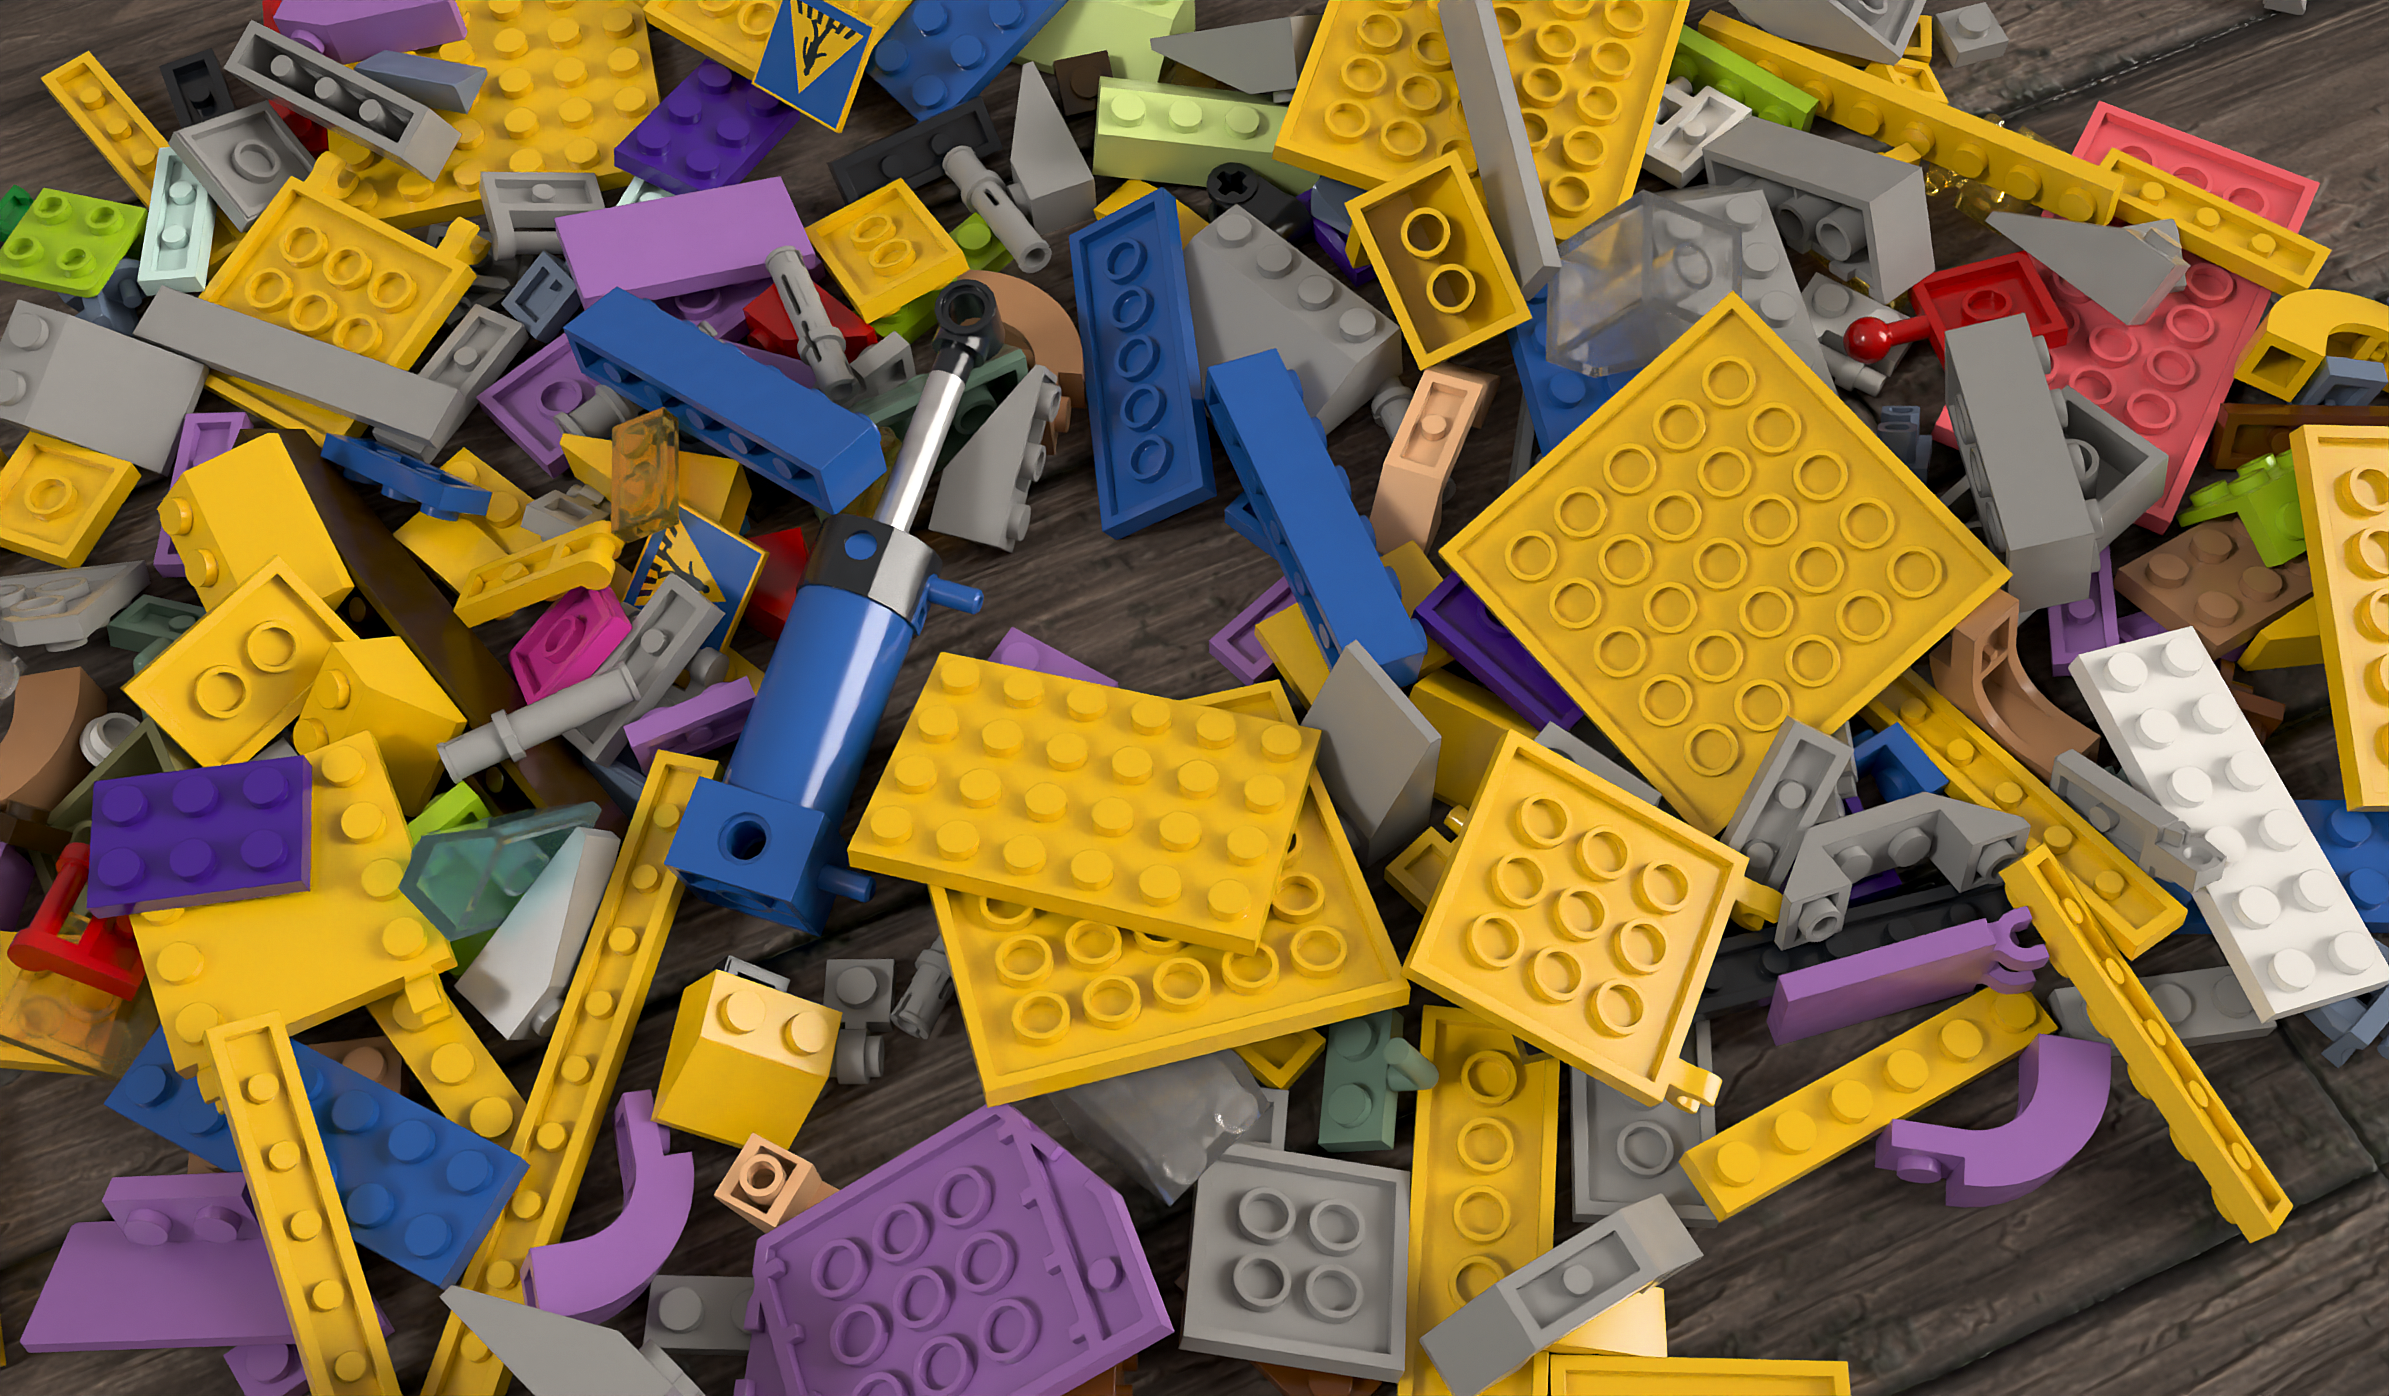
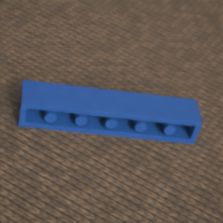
(728, 399)
(1310, 515)

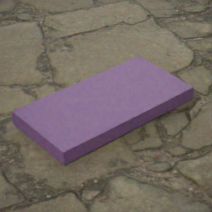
(681, 241)

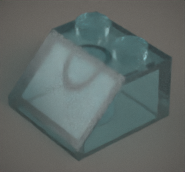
(481, 870)

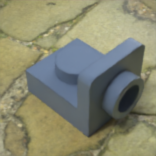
(544, 297)
(2342, 383)

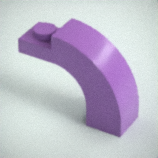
(2058, 1109)
(612, 1268)

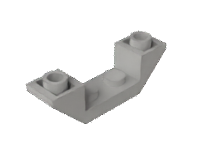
(1957, 836)
(1559, 1294)

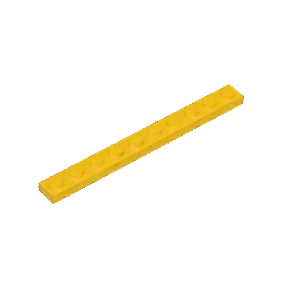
(578, 1067)

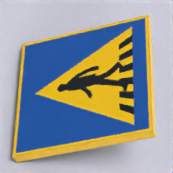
(816, 58)
(709, 559)

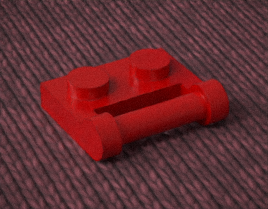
(108, 949)

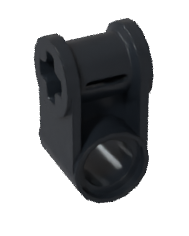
(1277, 210)

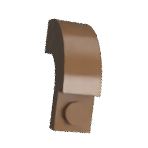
(1045, 336)
(1986, 682)
(42, 747)

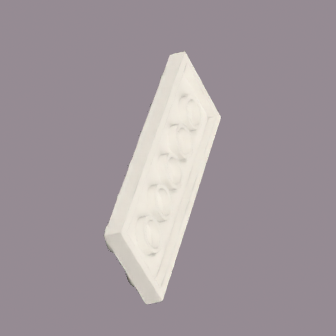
(2195, 755)

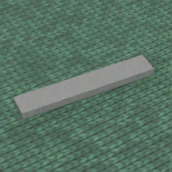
(1500, 142)
(301, 367)

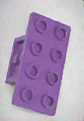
(167, 1273)

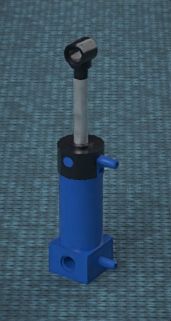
(773, 824)

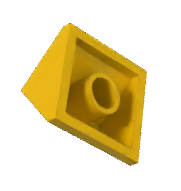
(1470, 728)

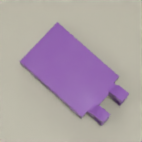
(1904, 976)

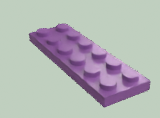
(553, 383)

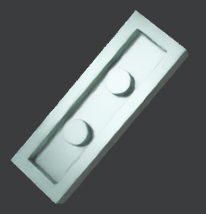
(176, 229)

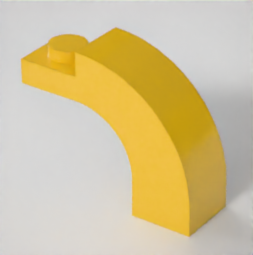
(2304, 331)

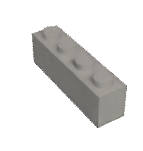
(343, 100)

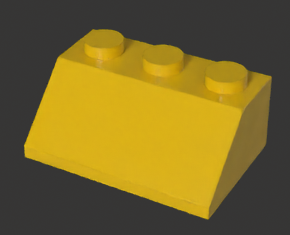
(1438, 260)
(241, 513)

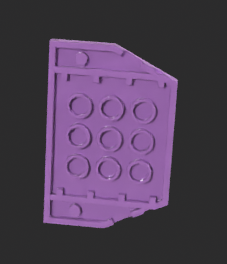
(954, 1274)

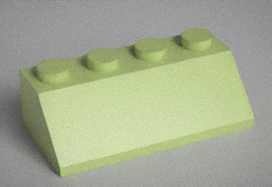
(1113, 26)
(1188, 131)

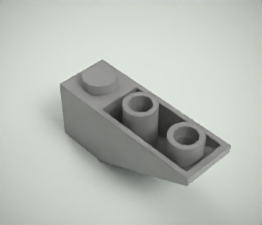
(990, 477)

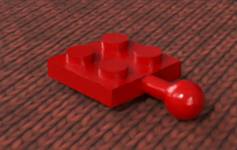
(1961, 299)

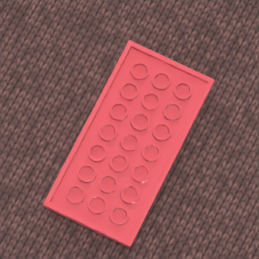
(2181, 362)

